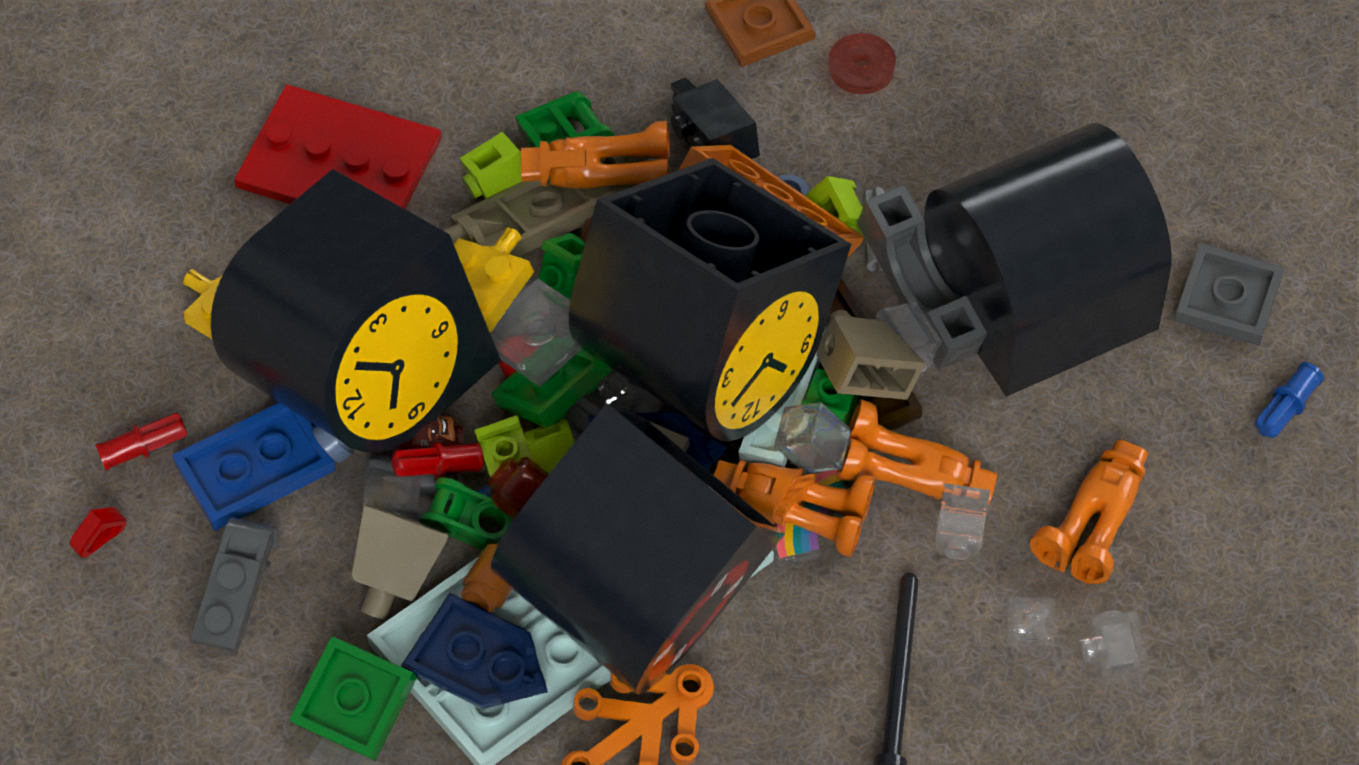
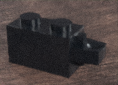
(712, 117)

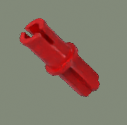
(141, 440)
(437, 460)

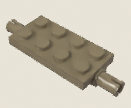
(532, 211)

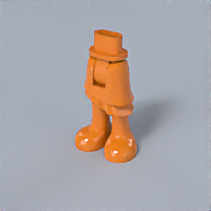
(780, 491)

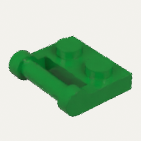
(551, 123)

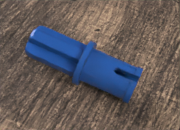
(1289, 400)

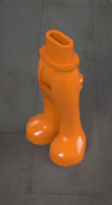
(578, 163)
(931, 461)
(1106, 491)

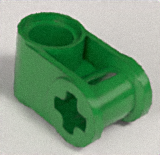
(463, 514)

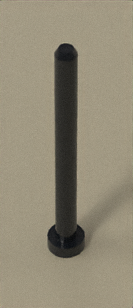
(899, 673)

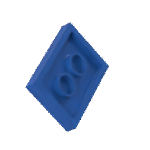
(252, 464)

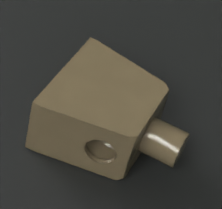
(867, 358)
(393, 557)

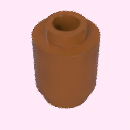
(482, 585)

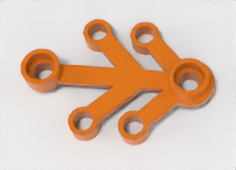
(647, 719)

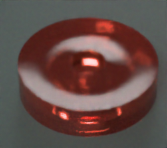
(864, 48)

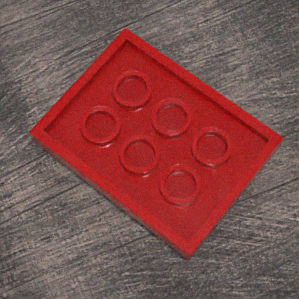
(319, 133)

